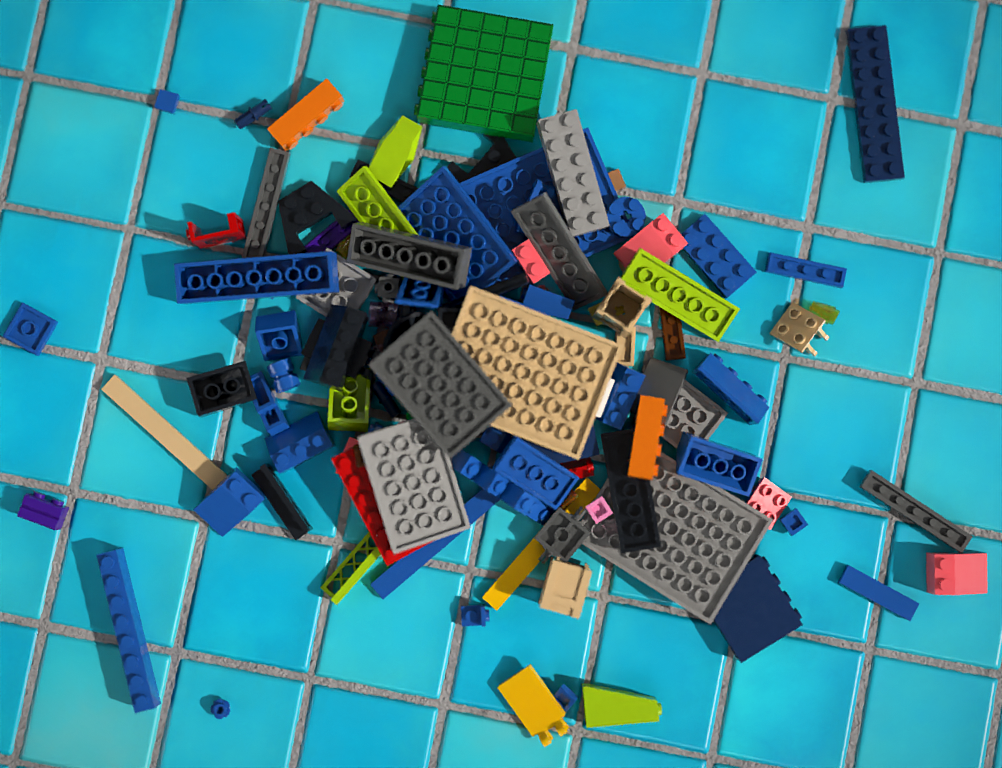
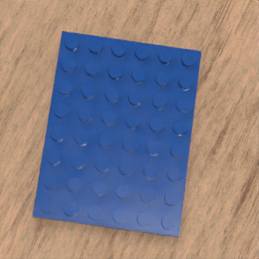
(510, 185)

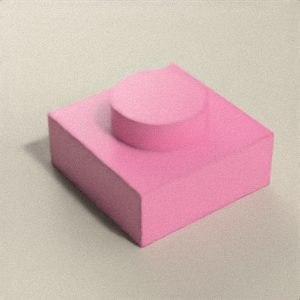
(599, 510)

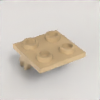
(798, 328)

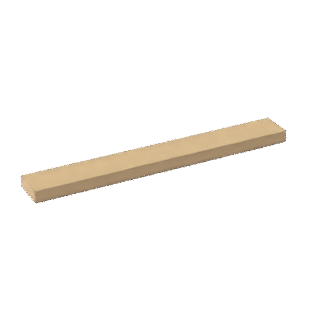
(164, 432)

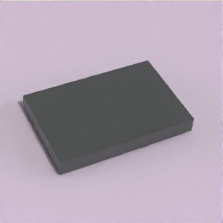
(661, 381)

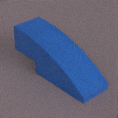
(268, 406)

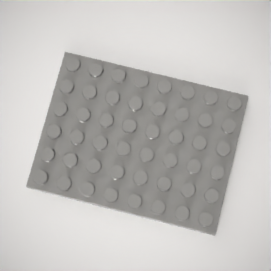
(702, 536)

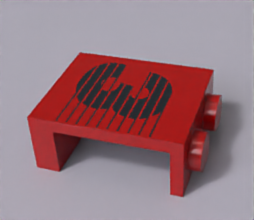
(235, 233)

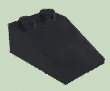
(221, 389)

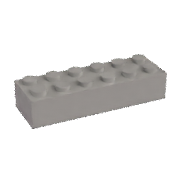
(572, 173)

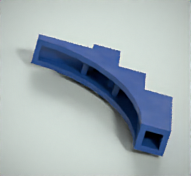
(545, 302)
(501, 487)

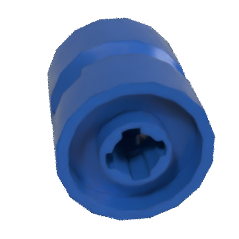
(283, 375)

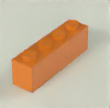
(306, 115)
(646, 438)

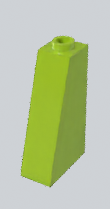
(617, 707)

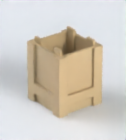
(623, 296)
(565, 587)

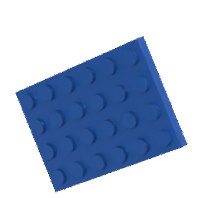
(447, 213)

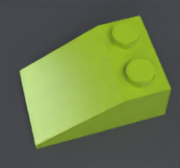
(350, 408)

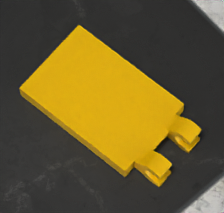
(534, 704)

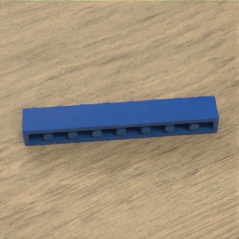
(129, 630)

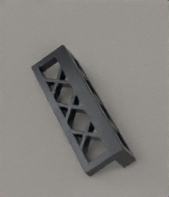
(282, 501)

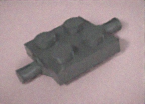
(562, 535)

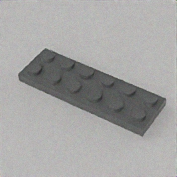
(559, 251)

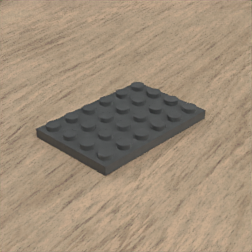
(440, 384)

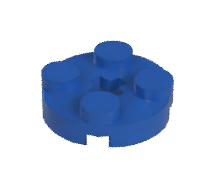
(634, 224)

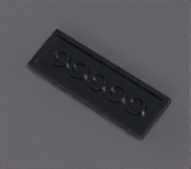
(630, 496)

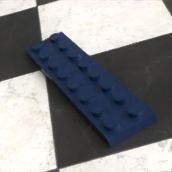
(875, 104)

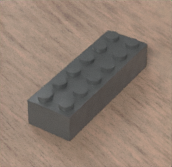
(409, 255)

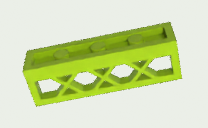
(351, 581)

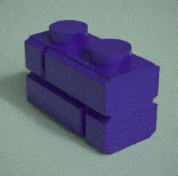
(43, 511)

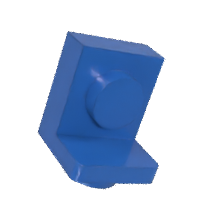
(474, 615)

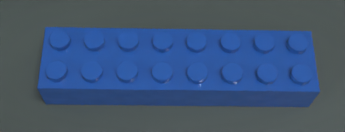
(256, 278)

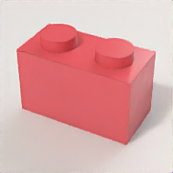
(530, 261)

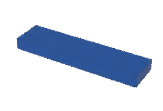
(805, 270)
(878, 592)

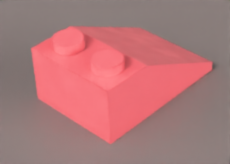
(657, 238)
(956, 573)

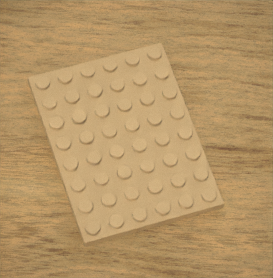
(541, 366)

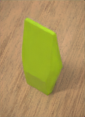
(395, 151)

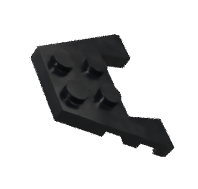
(495, 156)
(304, 209)

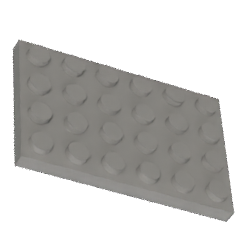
(412, 485)

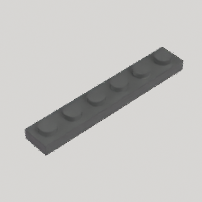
(266, 203)
(915, 511)

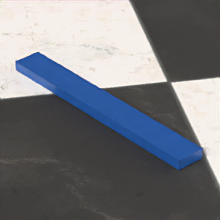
(411, 563)

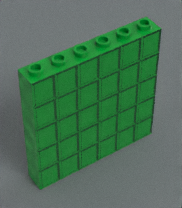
(484, 73)

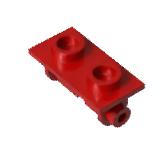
(581, 467)

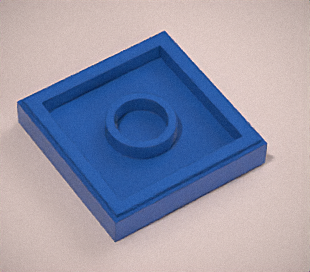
(30, 329)

